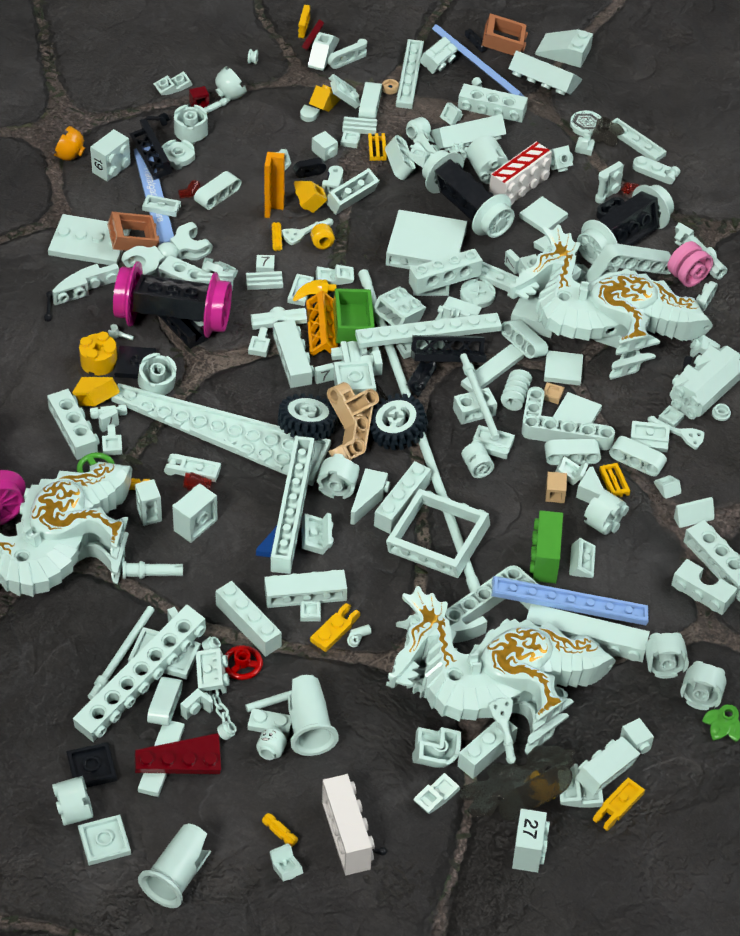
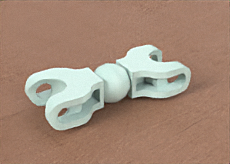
(180, 246)

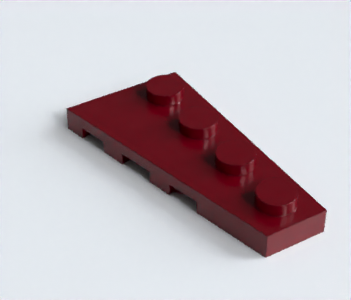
(187, 756)

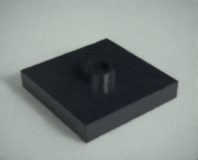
(129, 360)

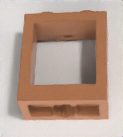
(500, 42)
(120, 221)

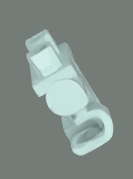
(351, 352)

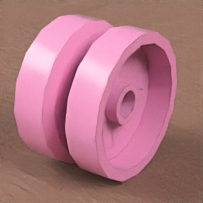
(690, 264)

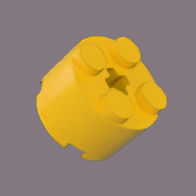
(98, 353)

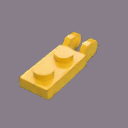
(334, 628)
(619, 802)

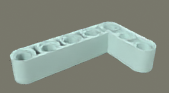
(624, 256)
(551, 428)
(481, 601)

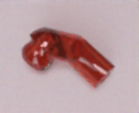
(627, 187)
(191, 189)

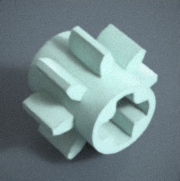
(459, 147)

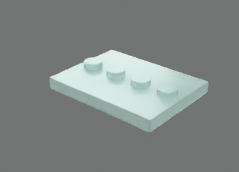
(84, 241)

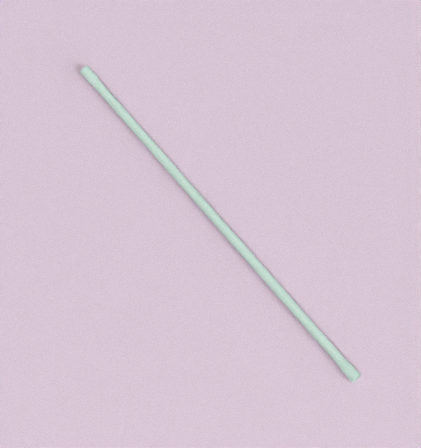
(471, 578)

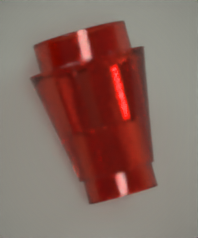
(192, 480)

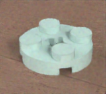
(186, 151)
(218, 267)

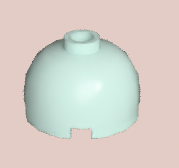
(229, 84)

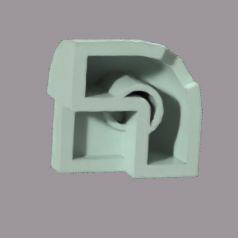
(436, 747)

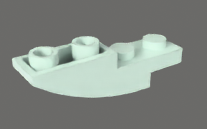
(80, 282)

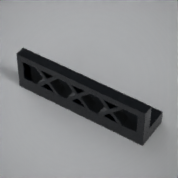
(155, 150)
(184, 332)
(447, 355)

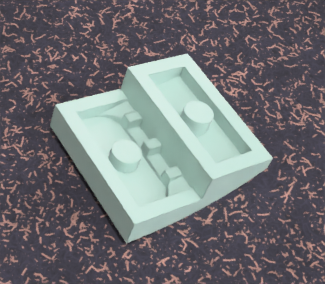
(578, 795)

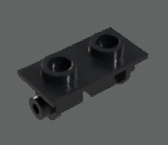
(421, 377)

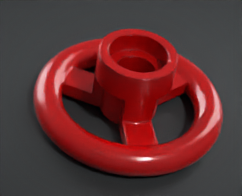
(242, 660)

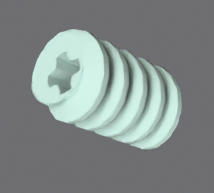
(516, 389)

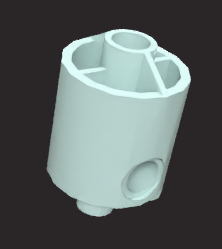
(486, 157)

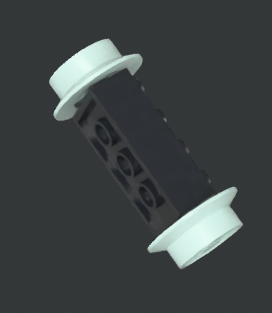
(489, 213)
(629, 222)

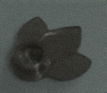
(608, 132)

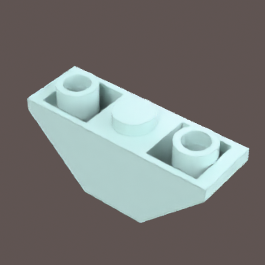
(322, 47)

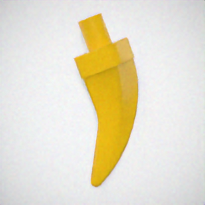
(313, 288)

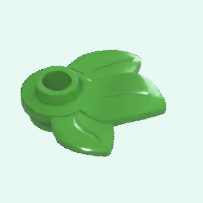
(723, 725)

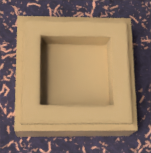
(553, 393)

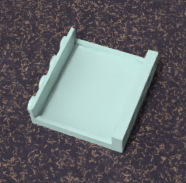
(423, 238)

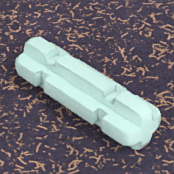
(95, 412)

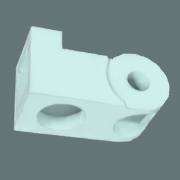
(334, 180)

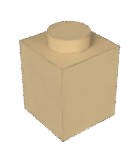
(556, 487)

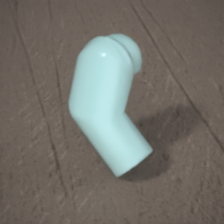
(356, 634)

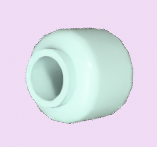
(417, 126)
(271, 743)

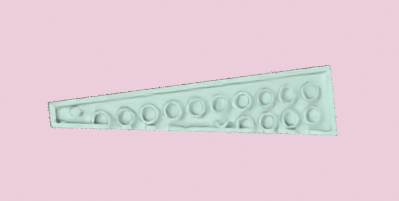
(238, 434)

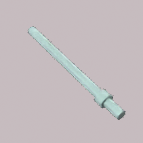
(469, 371)
(103, 680)

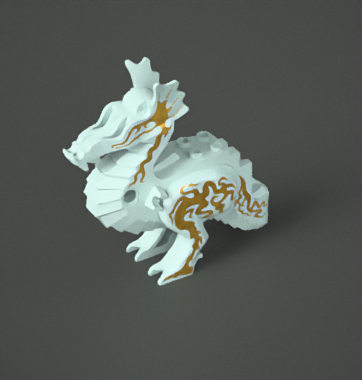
(615, 301)
(64, 524)
(509, 663)

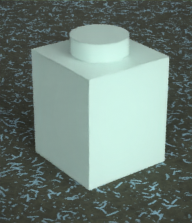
(324, 146)
(638, 735)

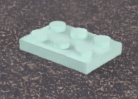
(185, 660)

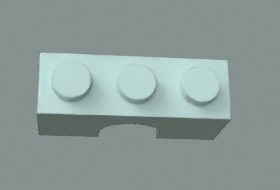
(716, 596)

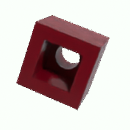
(199, 96)

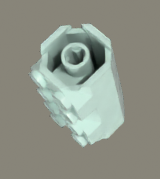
(707, 382)

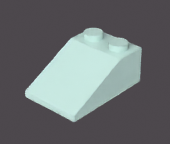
(566, 46)

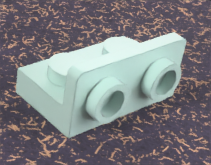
(211, 670)

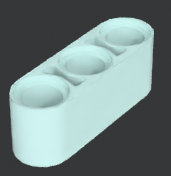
(370, 100)
(399, 159)
(217, 190)
(524, 339)
(574, 449)
(638, 456)
(164, 701)

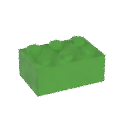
(352, 312)
(547, 548)

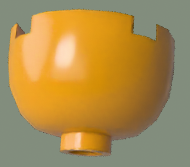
(70, 145)

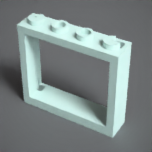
(430, 558)

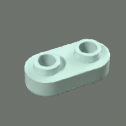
(707, 294)

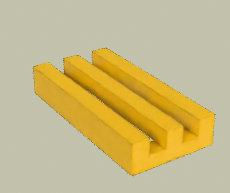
(304, 21)
(376, 138)
(617, 492)

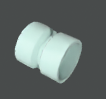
(477, 460)

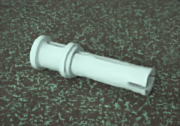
(141, 570)

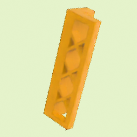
(274, 182)
(325, 322)

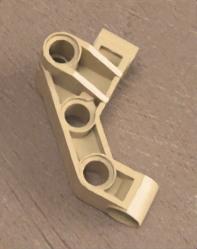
(355, 416)

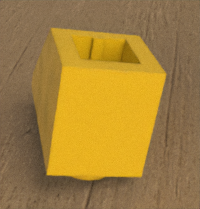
(324, 98)
(310, 195)
(95, 390)

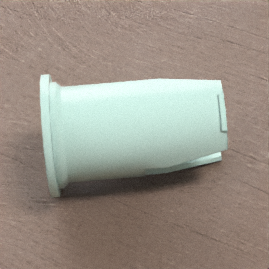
(310, 718)
(175, 867)

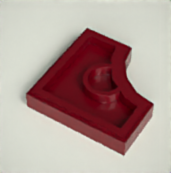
(313, 34)

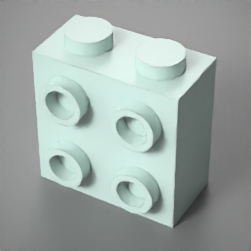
(399, 307)

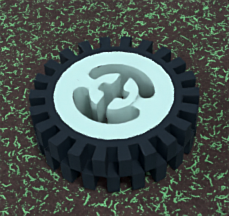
(307, 416)
(399, 431)

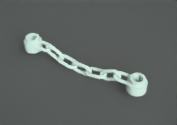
(226, 729)

